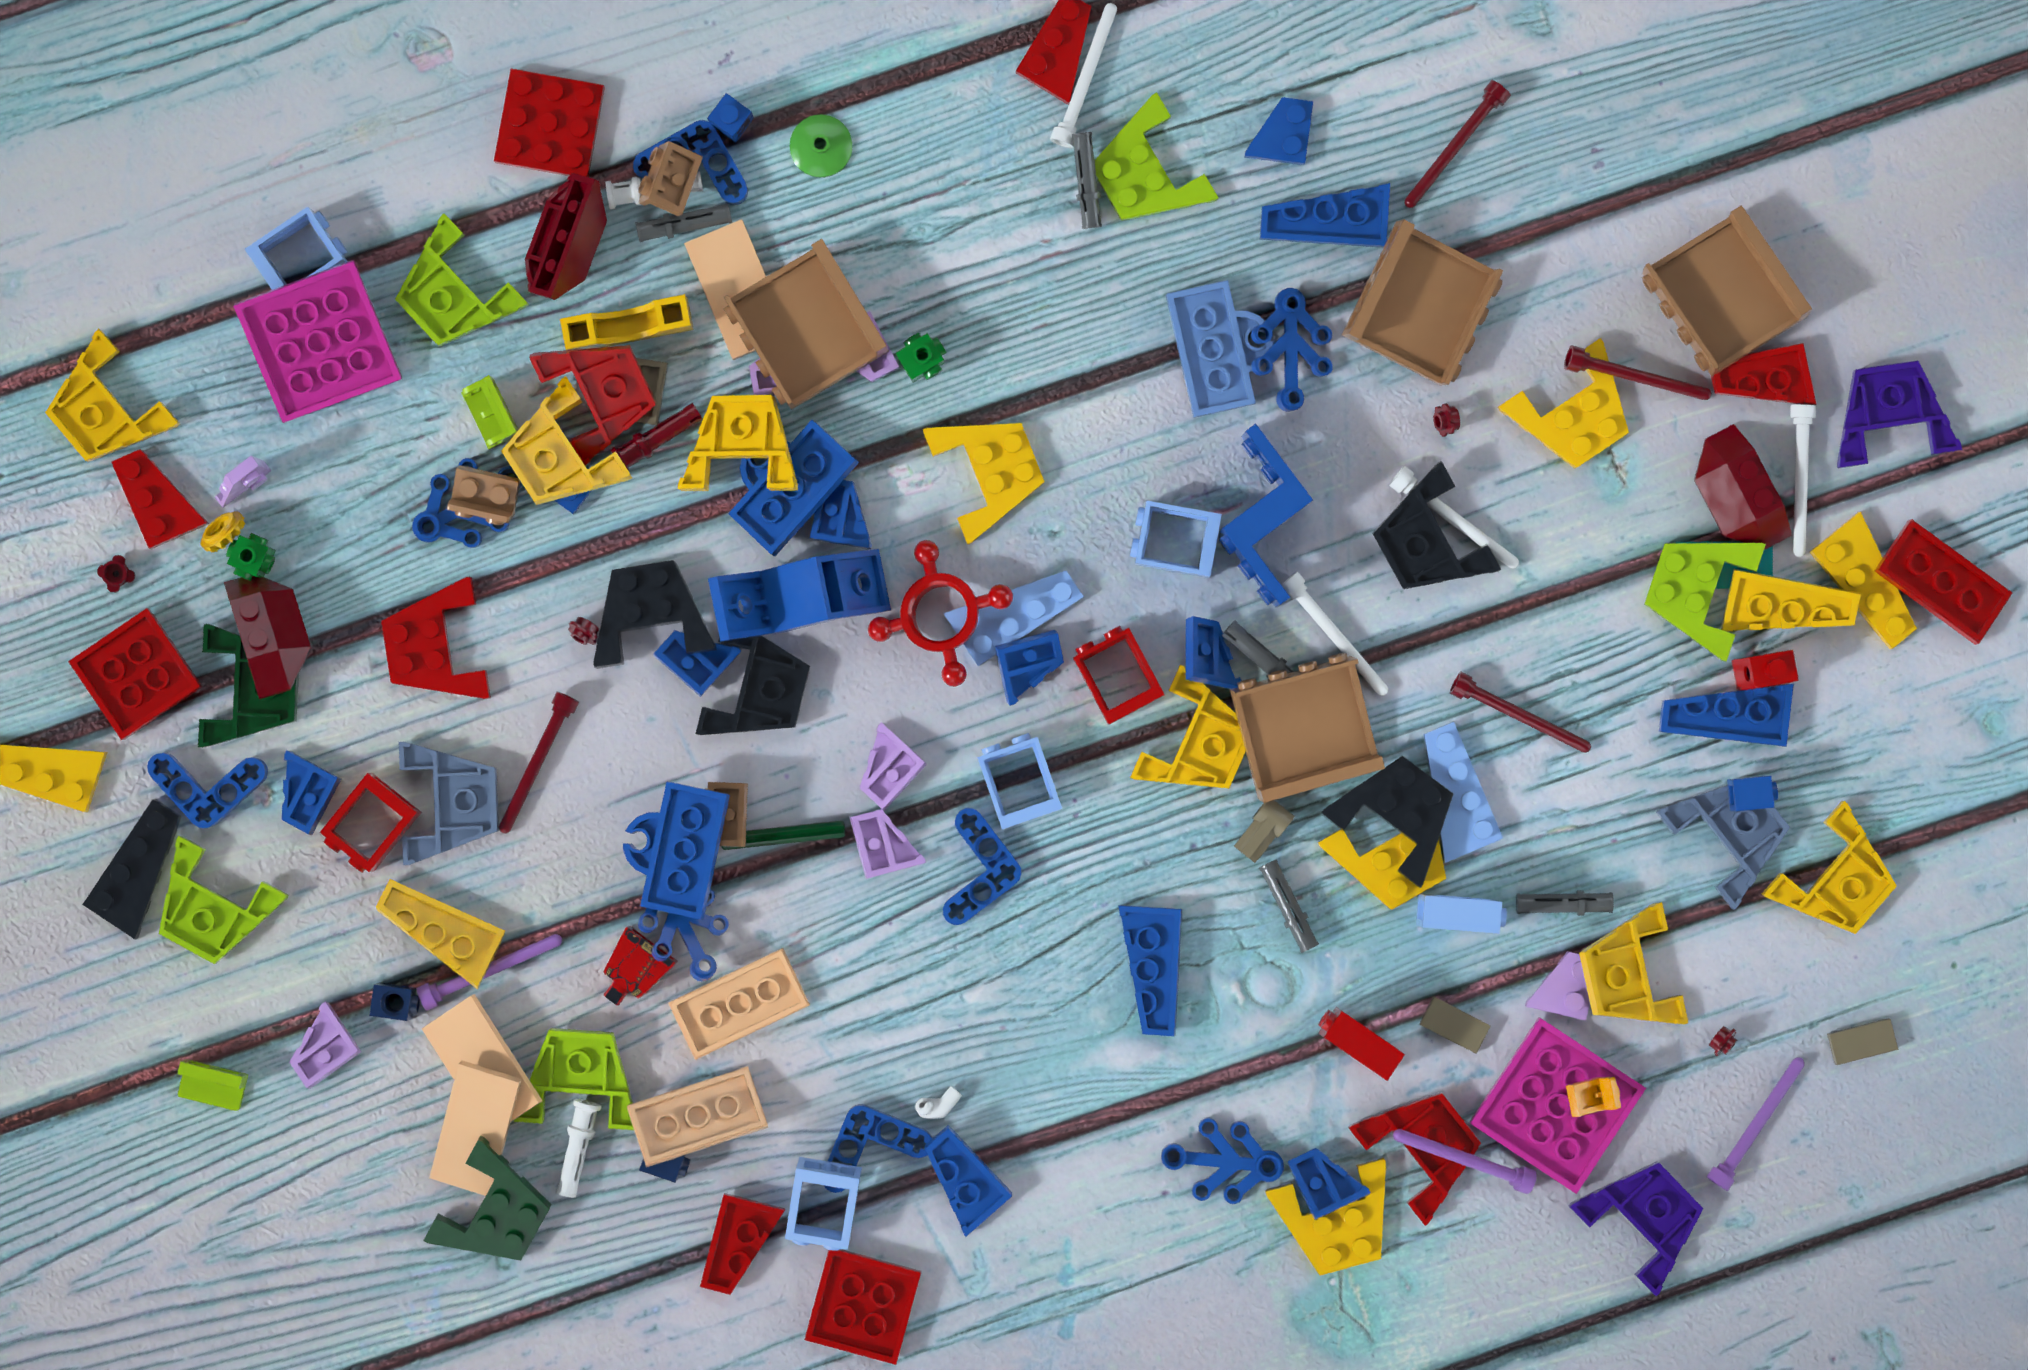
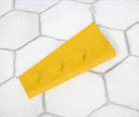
(52, 773)
(446, 932)

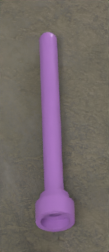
(434, 993)
(1724, 1173)
(1520, 1178)

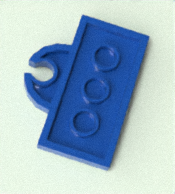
(778, 515)
(679, 849)

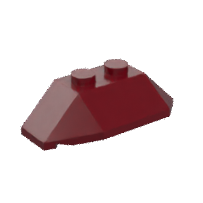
(566, 238)
(1740, 490)
(269, 632)

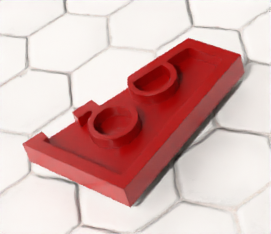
(1057, 49)
(1769, 375)
(155, 501)
(736, 1240)

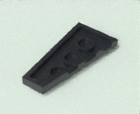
(129, 880)

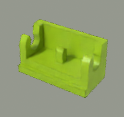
(490, 412)

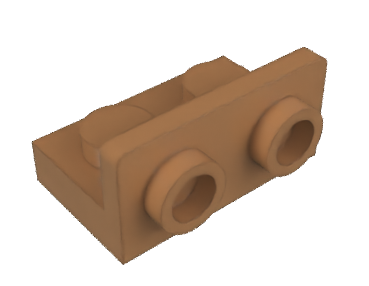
(669, 178)
(484, 495)
(735, 821)

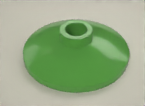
(825, 161)

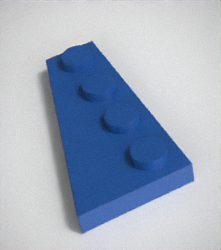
(1336, 219)
(1741, 716)
(1154, 959)

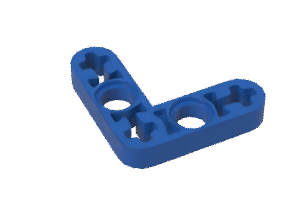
(707, 150)
(199, 796)
(991, 863)
(872, 1132)

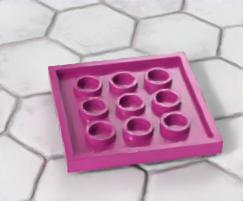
(318, 341)
(1532, 1109)

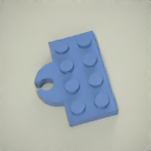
(1214, 347)

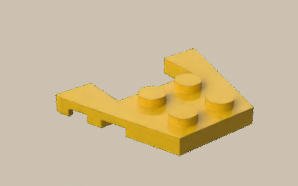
(93, 416)
(1580, 424)
(741, 429)
(548, 461)
(1001, 464)
(1210, 745)
(1379, 867)
(1848, 888)
(1618, 974)
(1344, 1236)

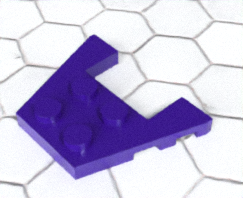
(1892, 398)
(1655, 1207)

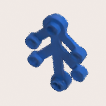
(1291, 344)
(446, 516)
(683, 925)
(1228, 1162)

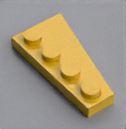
(1850, 561)
(1776, 602)

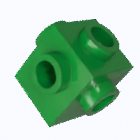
(921, 368)
(261, 561)

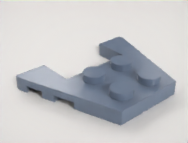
(462, 801)
(1746, 834)

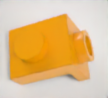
(1593, 1096)

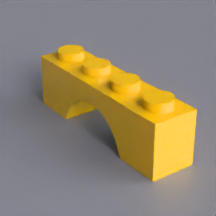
(630, 325)

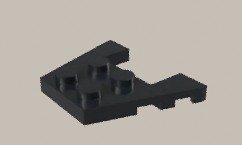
(1417, 544)
(645, 599)
(768, 694)
(1406, 801)

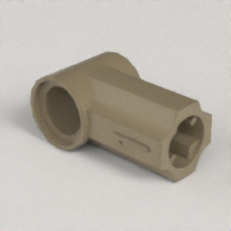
(1267, 824)

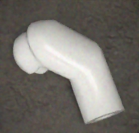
(938, 1107)

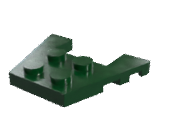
(249, 712)
(505, 1217)

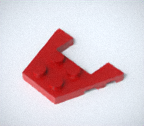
(610, 386)
(420, 645)
(1431, 1119)

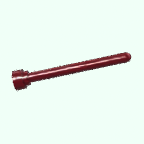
(1494, 96)
(1578, 359)
(1465, 687)
(562, 708)

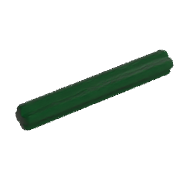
(793, 834)

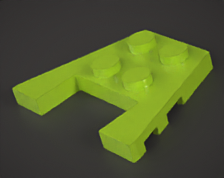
(1136, 178)
(442, 300)
(1686, 585)
(204, 919)
(583, 1065)

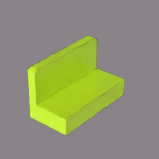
(211, 1084)

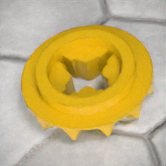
(222, 531)

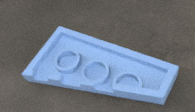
(1030, 608)
(1469, 817)

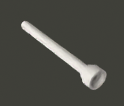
(1063, 133)
(1802, 418)
(1406, 482)
(1297, 589)

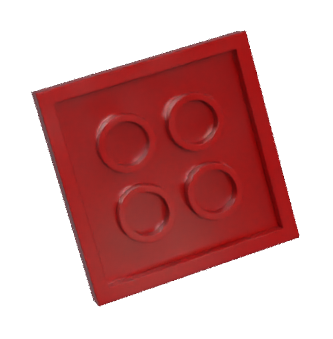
(549, 123)
(135, 674)
(863, 1305)

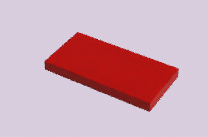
(1943, 582)

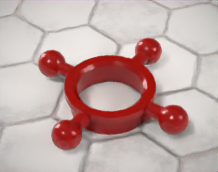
(881, 628)

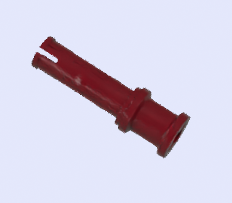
(643, 444)

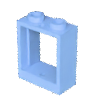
(258, 249)
(1208, 545)
(995, 752)
(1460, 913)
(826, 1174)

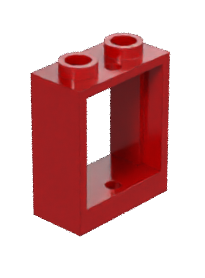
(1113, 637)
(389, 797)
(1360, 1042)

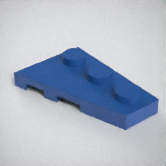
(967, 1180)

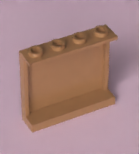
(1726, 292)
(1422, 304)
(806, 326)
(1305, 728)

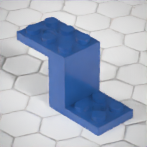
(1264, 516)
(799, 594)

